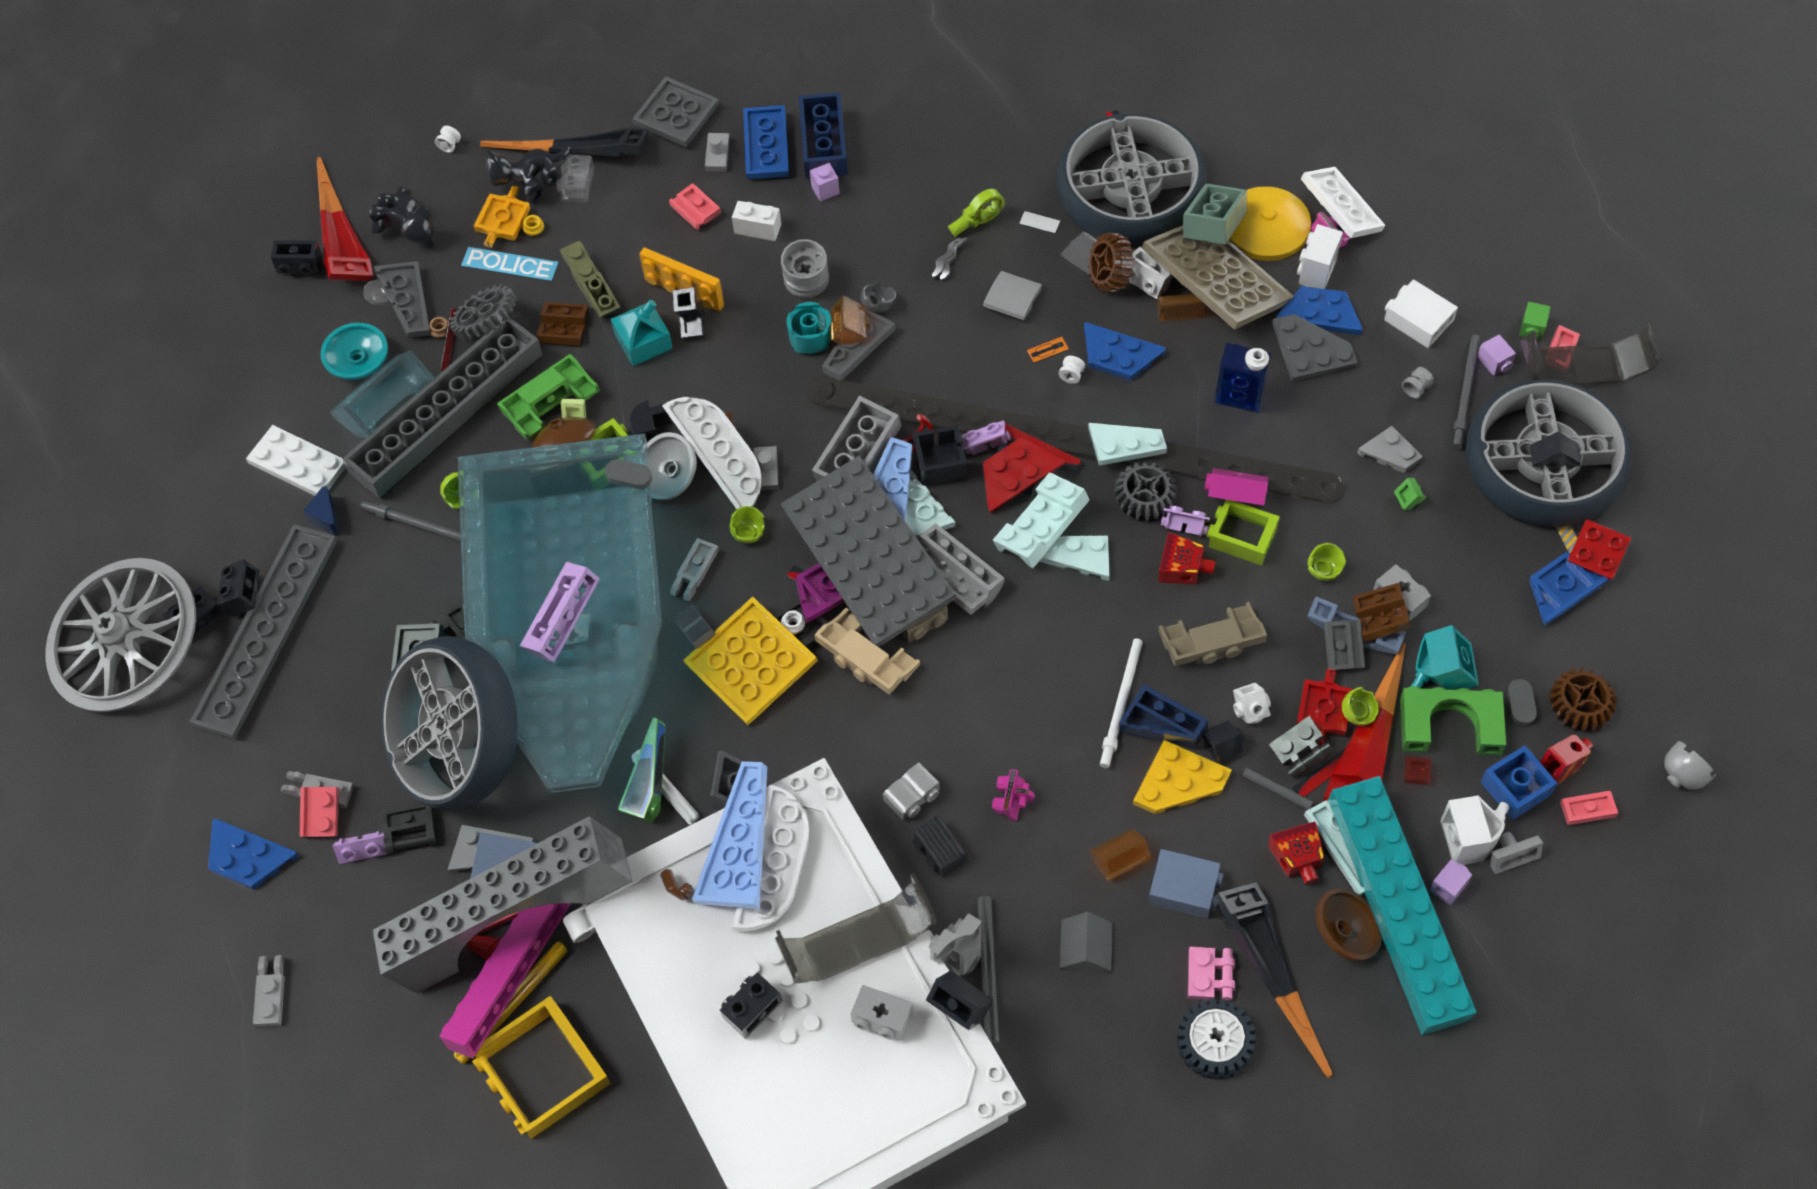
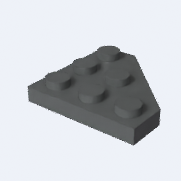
(1310, 349)

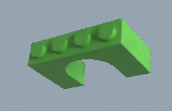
(1482, 707)

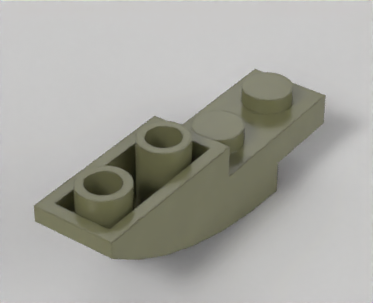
(589, 279)

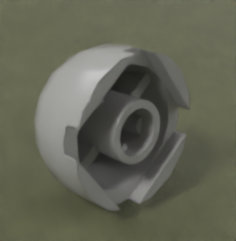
(1687, 768)

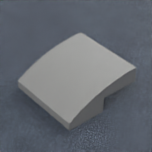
(1012, 295)

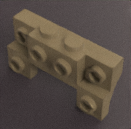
(1214, 640)

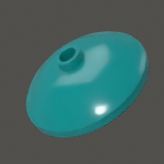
(351, 343)

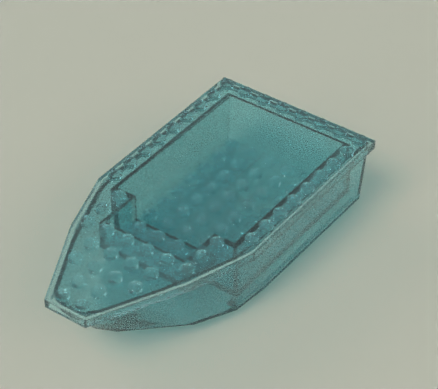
(518, 529)

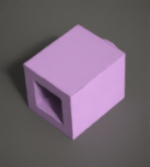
(824, 182)
(1496, 355)
(1451, 881)

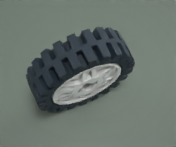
(1208, 1055)

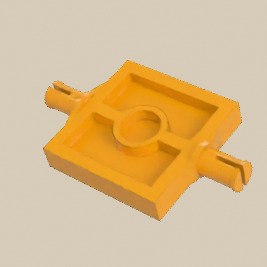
(502, 217)

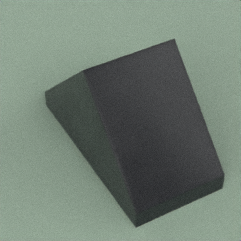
(1555, 451)

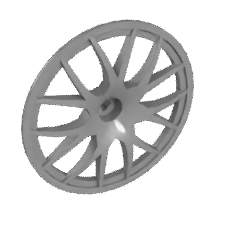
(120, 635)

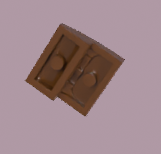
(562, 323)
(1382, 612)

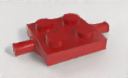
(1324, 705)

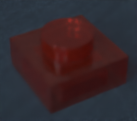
(1417, 770)

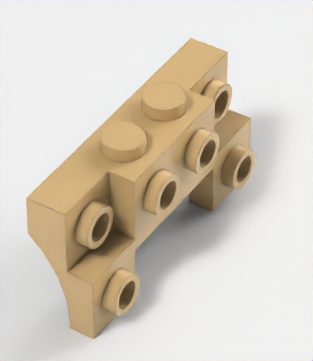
(862, 656)

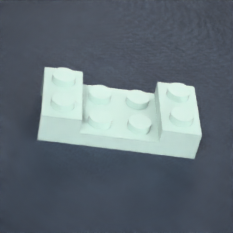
(1043, 519)

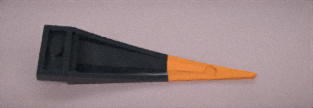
(612, 143)
(1254, 929)

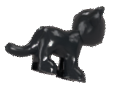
(501, 170)
(403, 213)

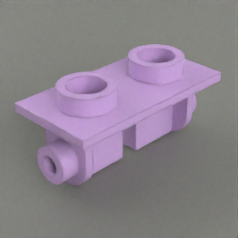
(976, 440)
(1194, 521)
(357, 849)

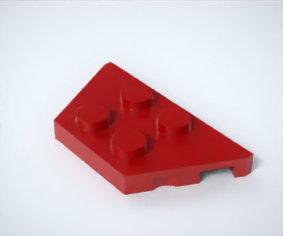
(1016, 470)

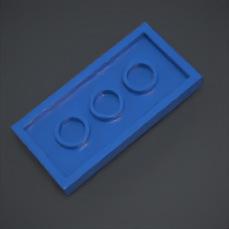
(765, 142)

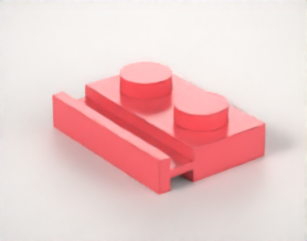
(695, 206)
(319, 811)

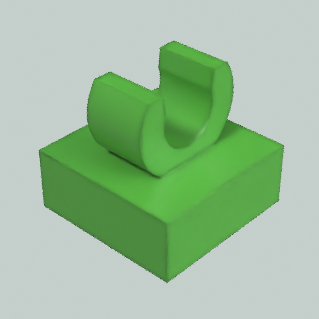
(1409, 494)

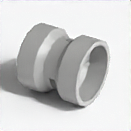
(1420, 380)

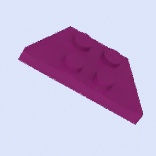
(816, 593)

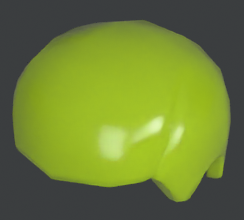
(450, 490)
(747, 524)
(1326, 562)
(1360, 707)

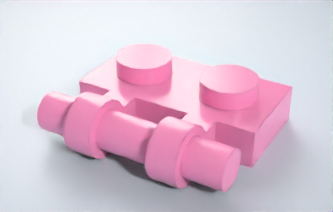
(1202, 973)

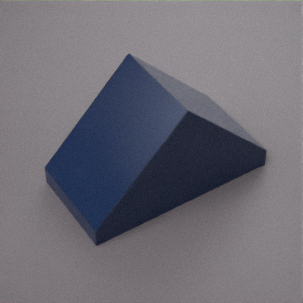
(321, 512)

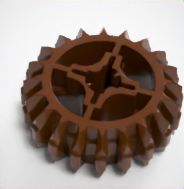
(1111, 262)
(1590, 711)

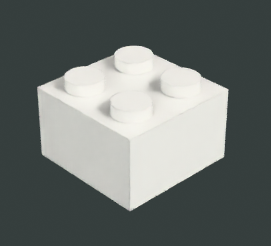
(1319, 257)

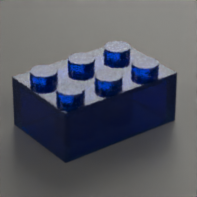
(1237, 383)

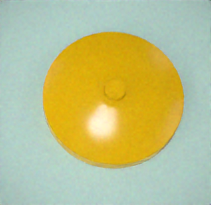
(1273, 225)

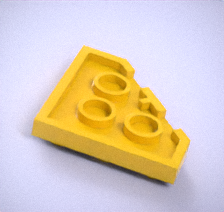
(1179, 779)

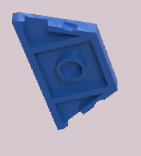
(1325, 309)
(1118, 352)
(1562, 586)
(244, 856)

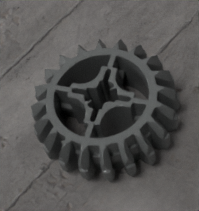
(1145, 498)

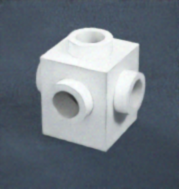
(1251, 703)

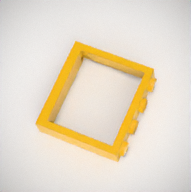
(516, 1029)

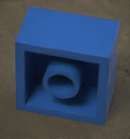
(1519, 782)

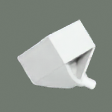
(1472, 828)

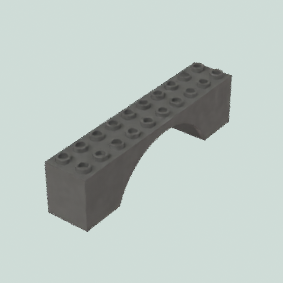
(565, 868)

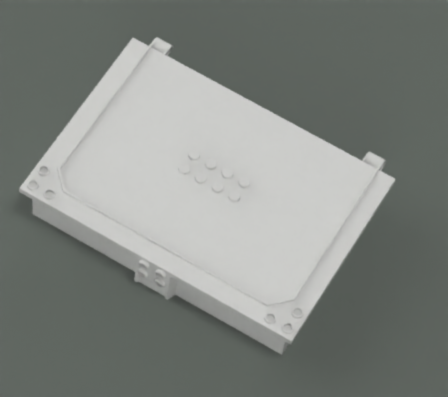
(807, 1090)

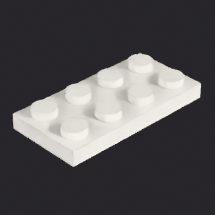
(1342, 202)
(296, 461)

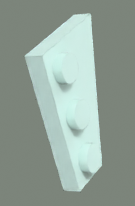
(1125, 443)
(1081, 553)

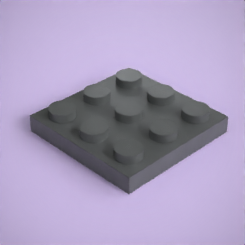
(675, 111)

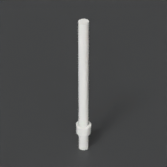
(1110, 742)

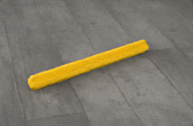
(530, 981)

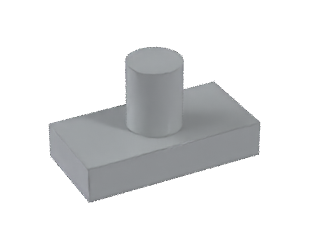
(717, 152)
(768, 464)
(1514, 852)

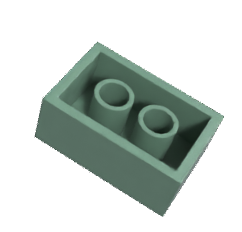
(1215, 214)

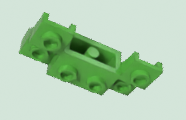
(545, 393)

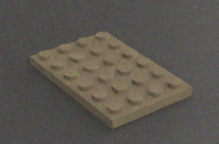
(1219, 276)

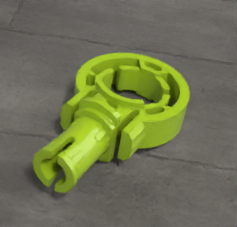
(974, 213)

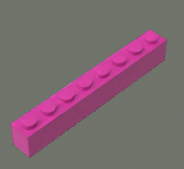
(501, 978)

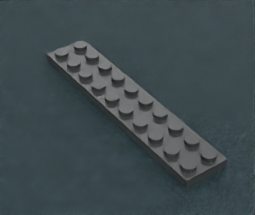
(263, 632)

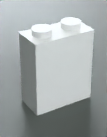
(1420, 313)

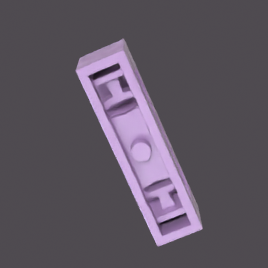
(559, 611)

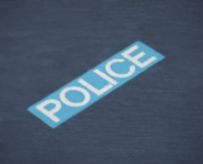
(509, 263)

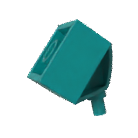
(641, 333)
(1446, 660)

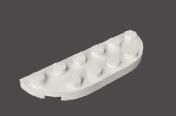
(719, 448)
(782, 860)

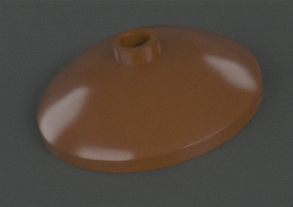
(565, 431)
(1348, 924)

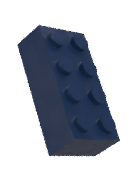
(823, 132)

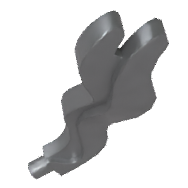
(943, 261)

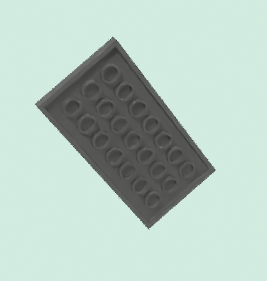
(868, 551)

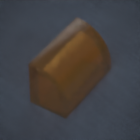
(1179, 307)
(848, 321)
(1121, 854)

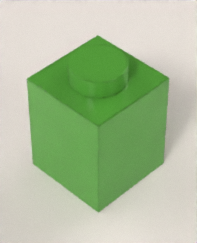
(1535, 319)

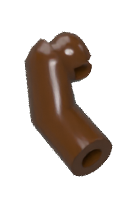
(672, 887)

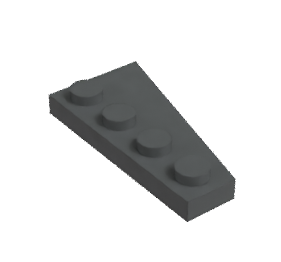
(406, 296)
(847, 357)

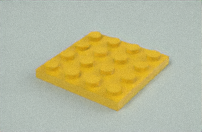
(750, 661)

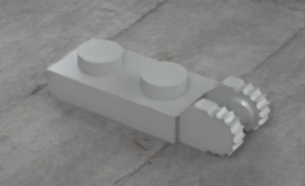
(694, 568)
(308, 780)
(269, 993)

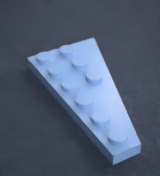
(894, 473)
(735, 857)

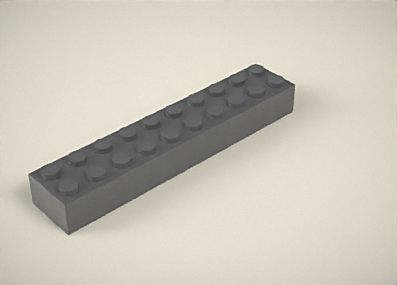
(442, 407)

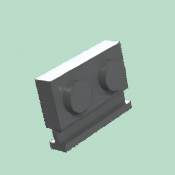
(1344, 644)

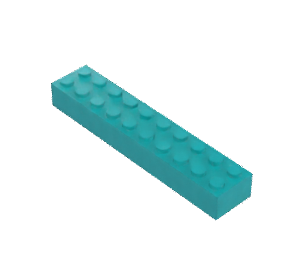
(1401, 906)

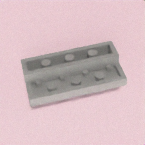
(967, 575)

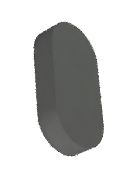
(628, 474)
(1521, 702)

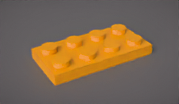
(675, 276)

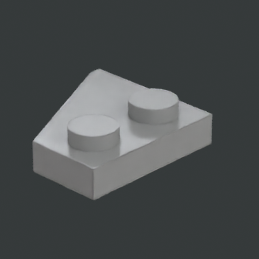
(1392, 450)

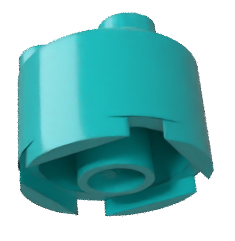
(809, 328)

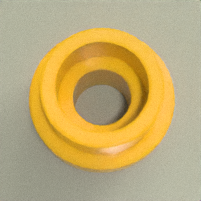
(531, 221)

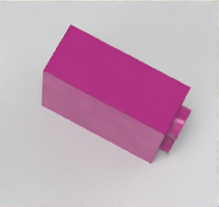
(1237, 486)

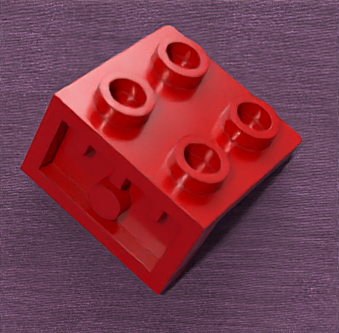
(1599, 549)

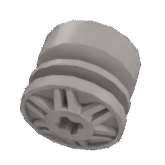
(805, 268)

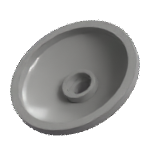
(665, 454)

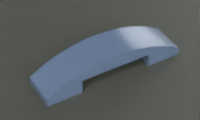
(1325, 611)

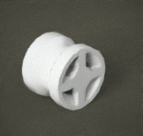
(447, 139)
(1071, 369)

